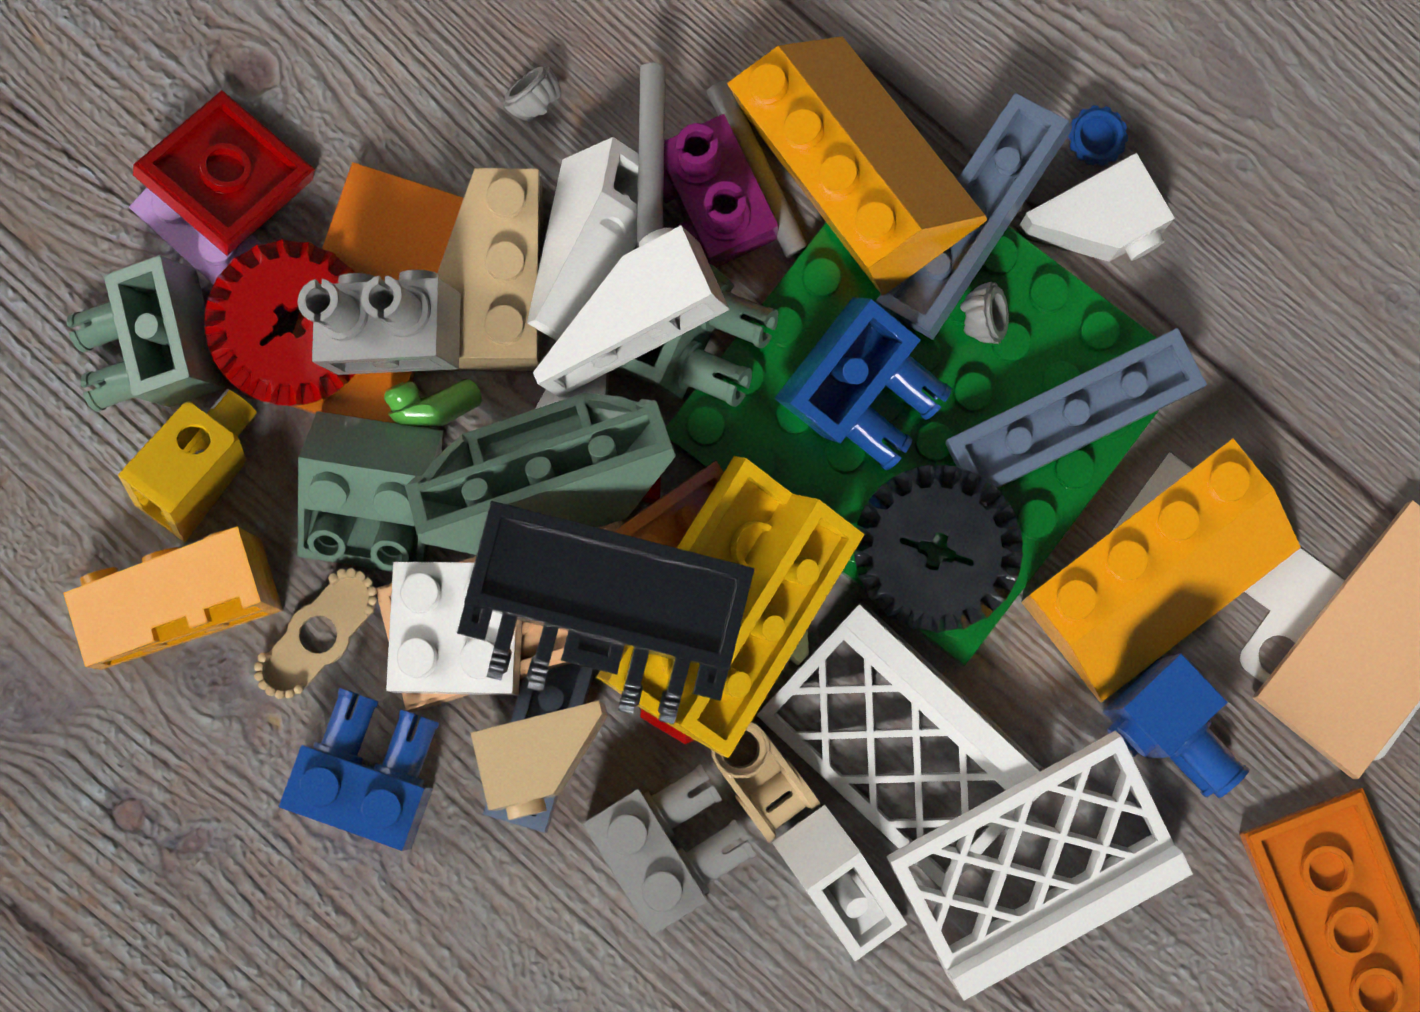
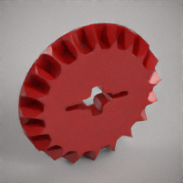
(243, 316)

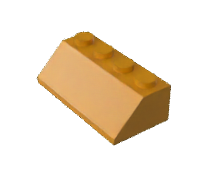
(856, 157)
(1165, 570)

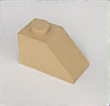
(534, 757)

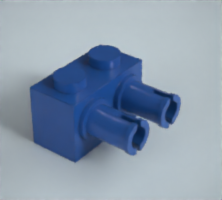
(850, 369)
(1170, 717)
(369, 801)

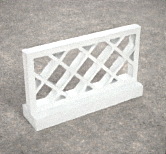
(928, 692)
(1075, 903)

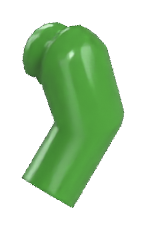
(434, 410)

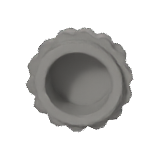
(532, 94)
(986, 313)

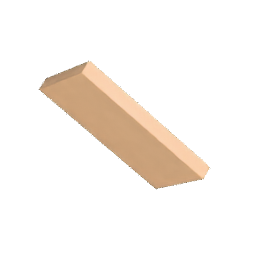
(1359, 659)

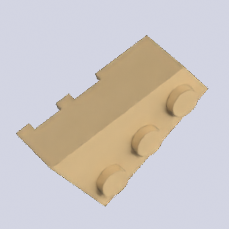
(495, 268)

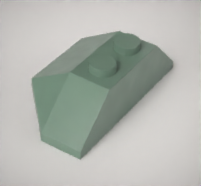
(568, 460)

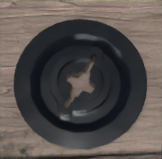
(978, 528)

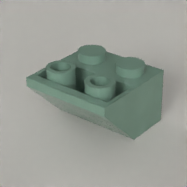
(355, 490)

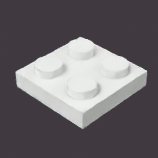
(424, 640)

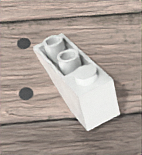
(586, 232)

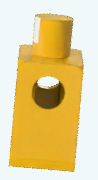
(176, 483)

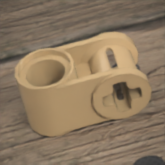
(765, 781)

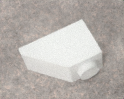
(1104, 215)
(840, 882)

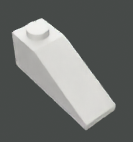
(638, 307)

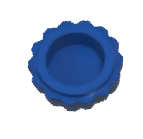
(1097, 135)

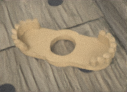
(289, 665)

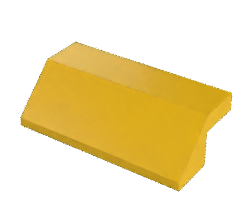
(796, 557)

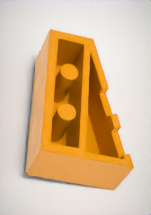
(172, 598)

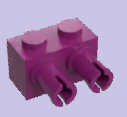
(716, 191)

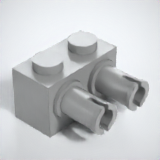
(382, 324)
(650, 869)

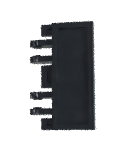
(606, 596)

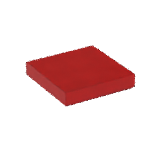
(223, 172)

